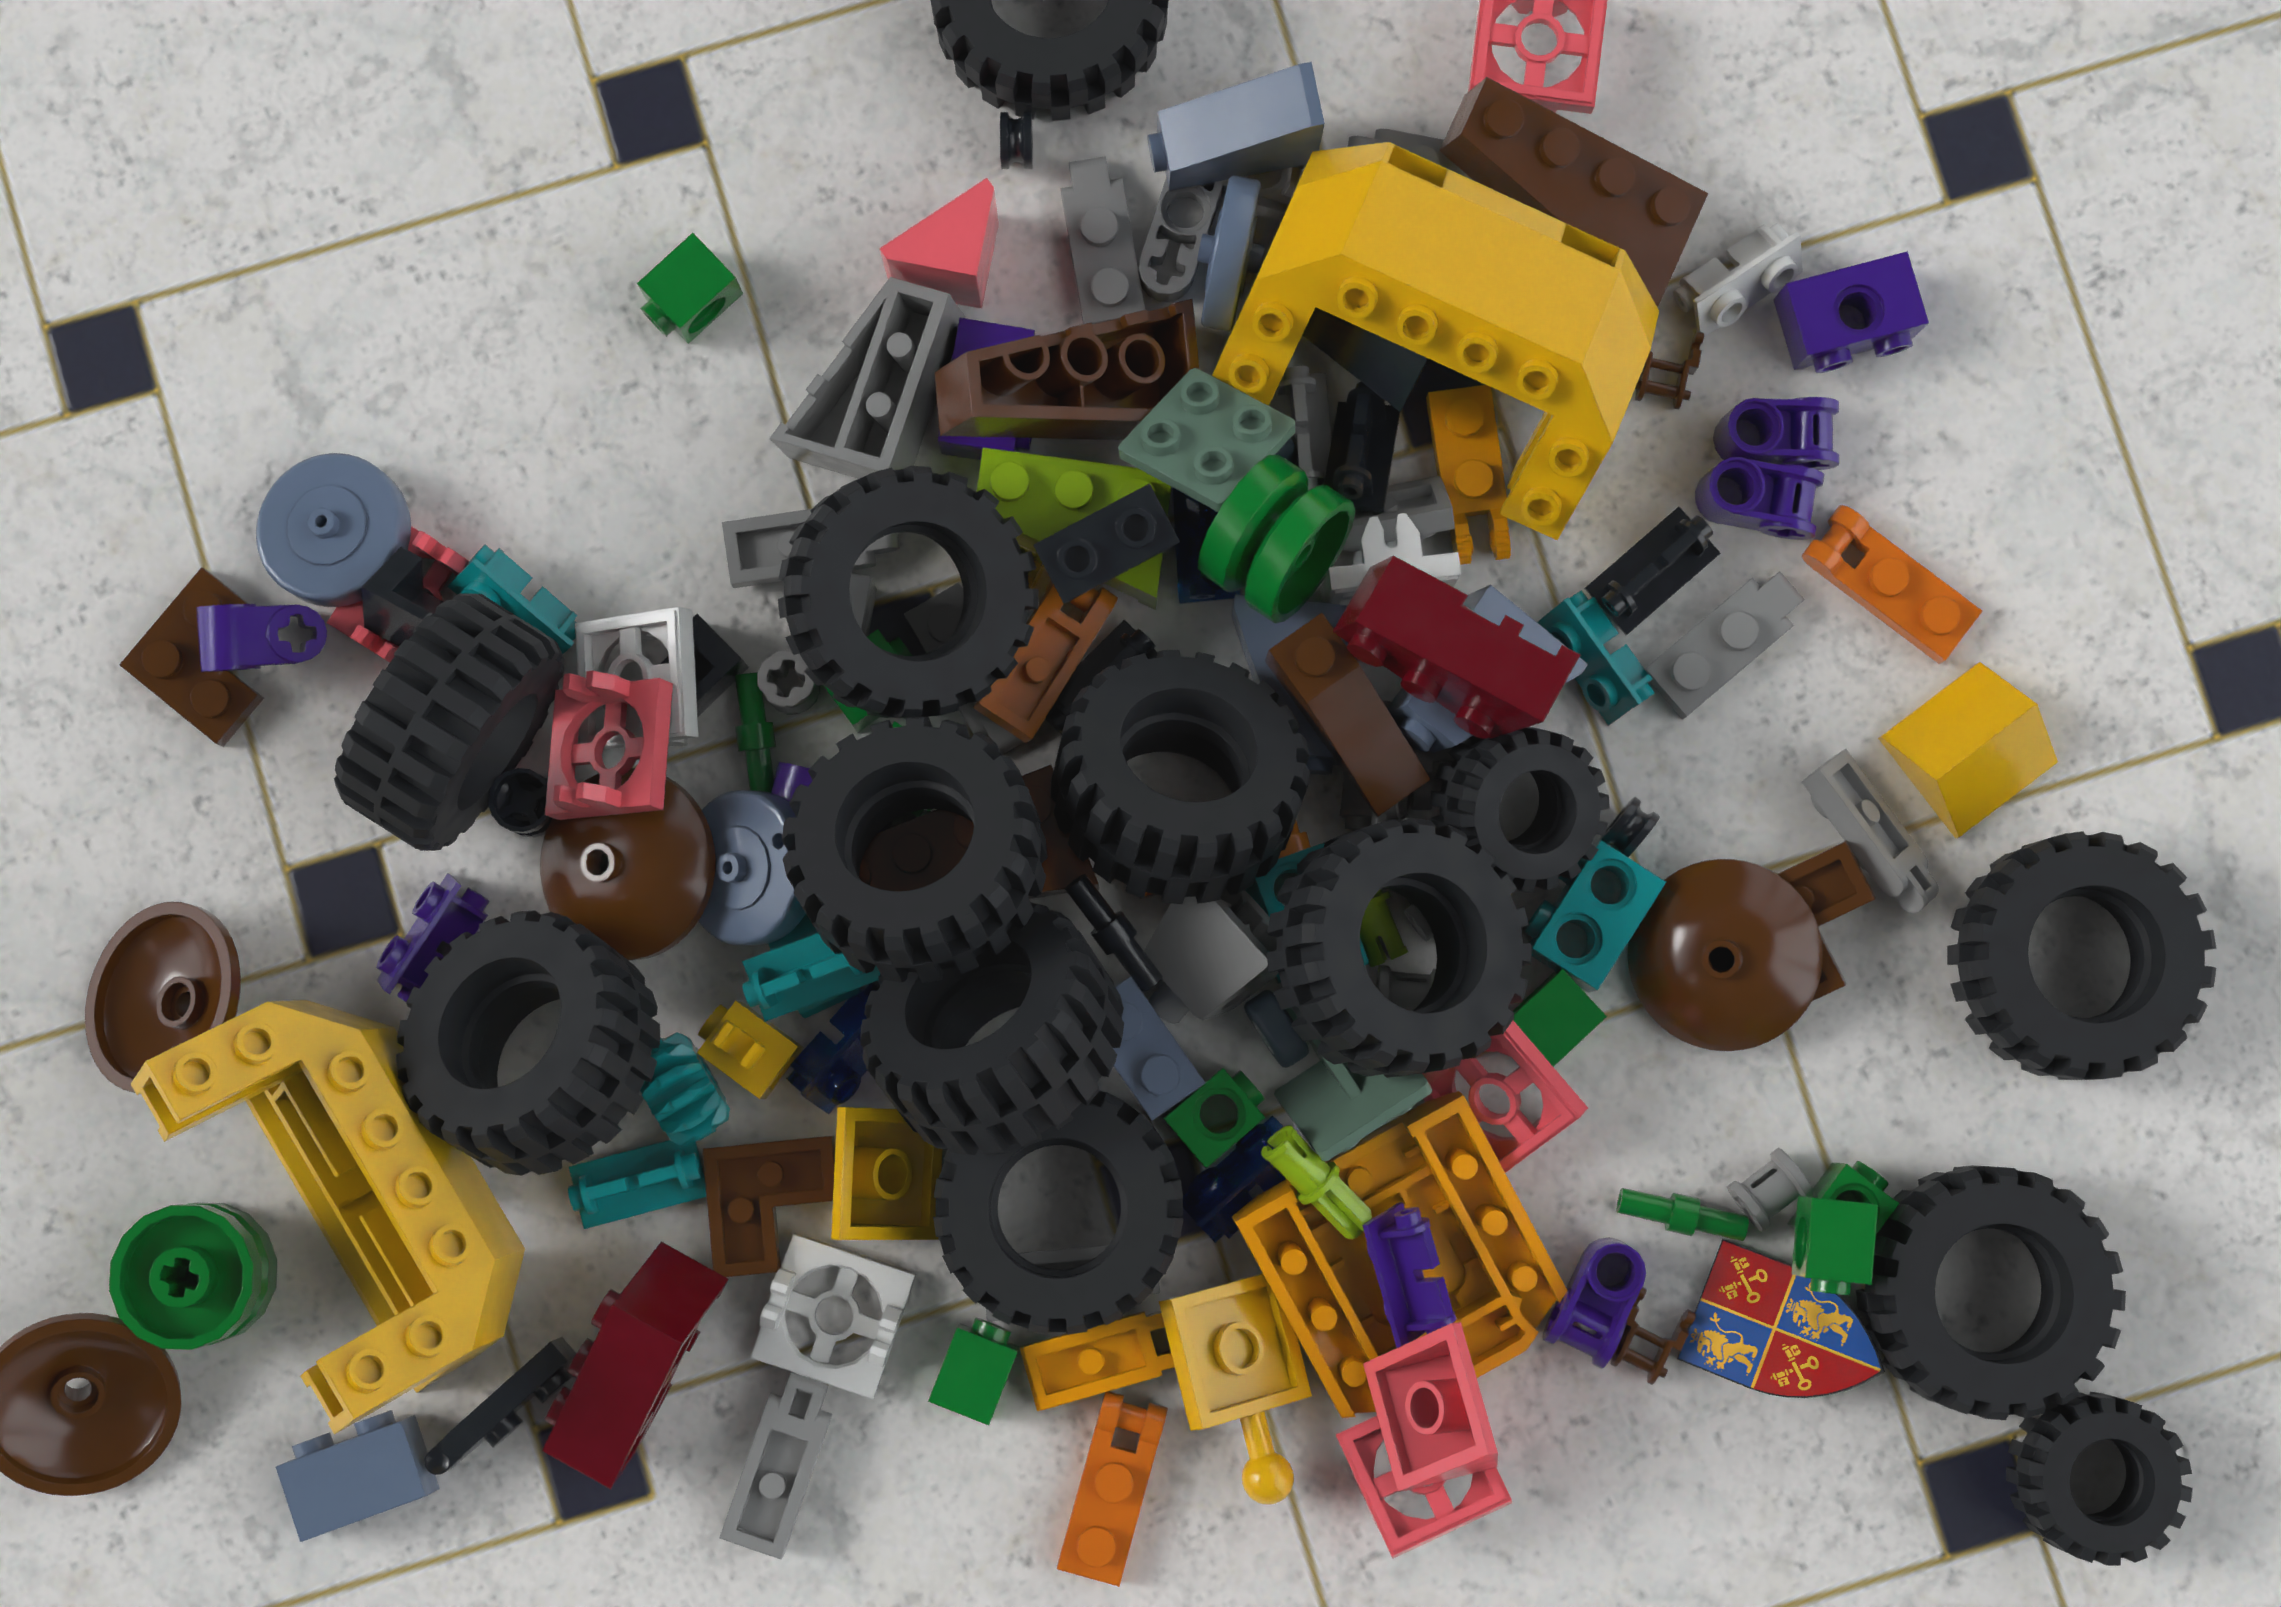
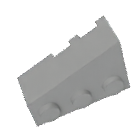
(879, 388)

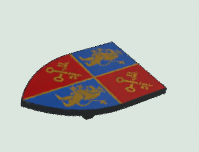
(1775, 1333)

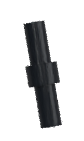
(1113, 932)

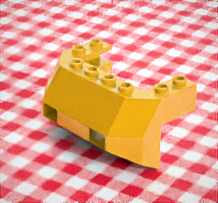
(1464, 285)
(385, 1191)

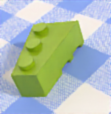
(1056, 492)

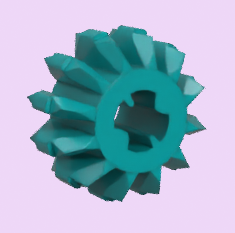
(684, 1092)

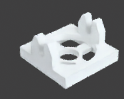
(1343, 581)
(675, 630)
(776, 1347)

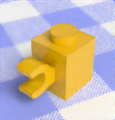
(747, 1048)

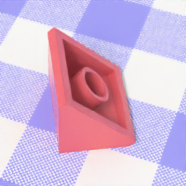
(949, 247)
(1431, 1410)

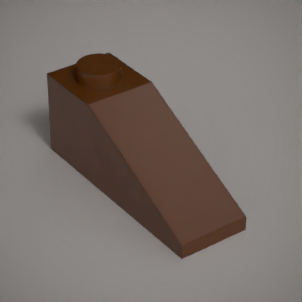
(1347, 714)

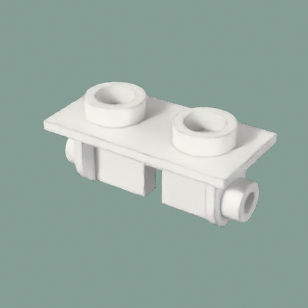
(1763, 266)

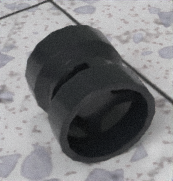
(517, 795)

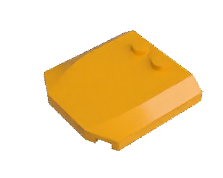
(1482, 1235)

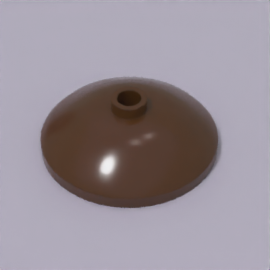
(654, 878)
(1773, 948)
(159, 985)
(91, 1435)

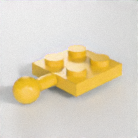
(1234, 1363)

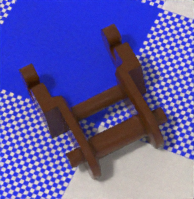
(1676, 392)
(1654, 1367)

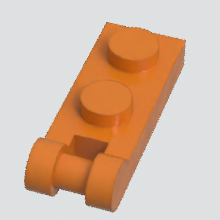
(1892, 585)
(1047, 662)
(1111, 1491)

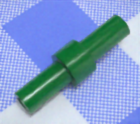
(754, 734)
(1682, 1214)

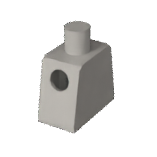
(1210, 956)

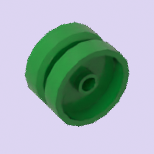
(1276, 538)
(155, 1265)

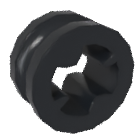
(1016, 140)
(1630, 827)

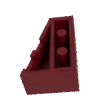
(1450, 652)
(630, 1364)

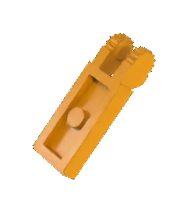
(1470, 464)
(1094, 1360)

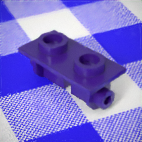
(440, 917)
(1400, 1249)

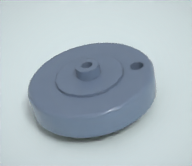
(1230, 253)
(331, 528)
(750, 889)

